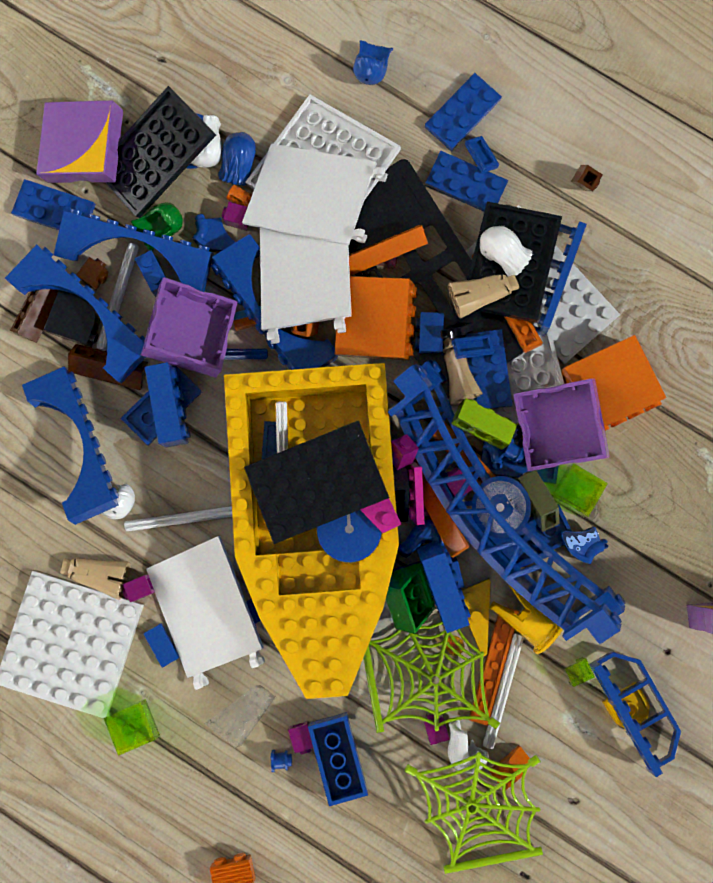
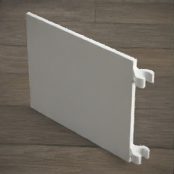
(312, 194)
(302, 282)
(205, 610)

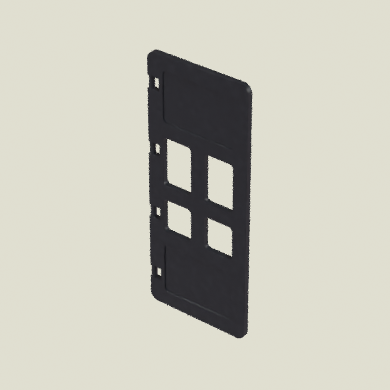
(402, 205)

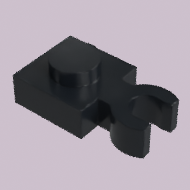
(457, 330)

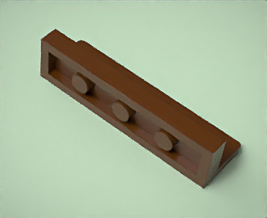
(34, 314)
(90, 363)

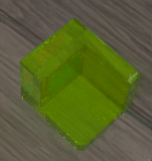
(579, 672)

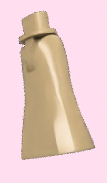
(474, 294)
(461, 380)
(98, 574)

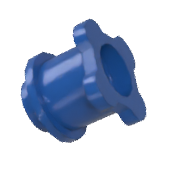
(513, 452)
(280, 760)

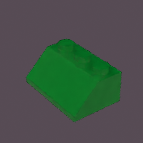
(409, 598)

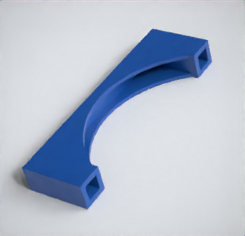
(80, 233)
(235, 269)
(41, 272)
(93, 490)

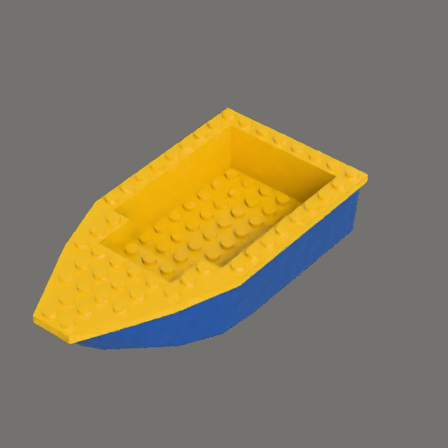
(308, 601)

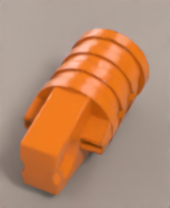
(239, 196)

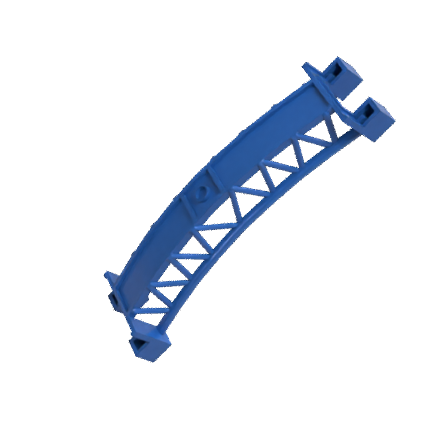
(606, 606)

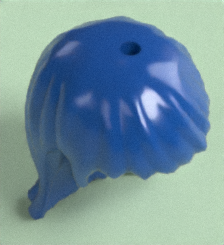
(371, 63)
(237, 158)
(419, 535)

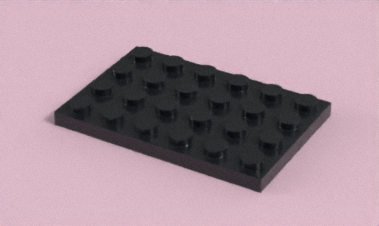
(158, 151)
(536, 232)
(316, 482)

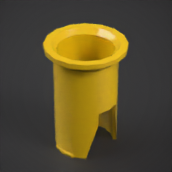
(530, 624)

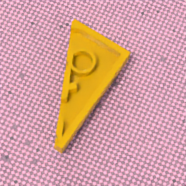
(478, 603)

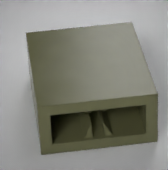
(543, 506)

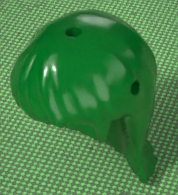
(161, 219)

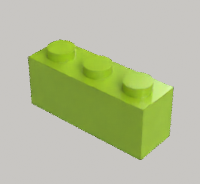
(484, 423)

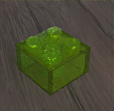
(579, 490)
(131, 727)

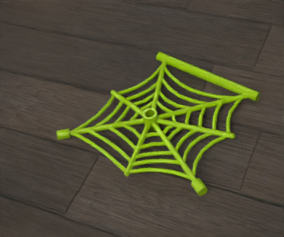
(373, 690)
(473, 806)

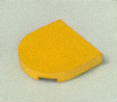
(636, 701)

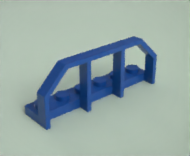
(564, 268)
(631, 725)

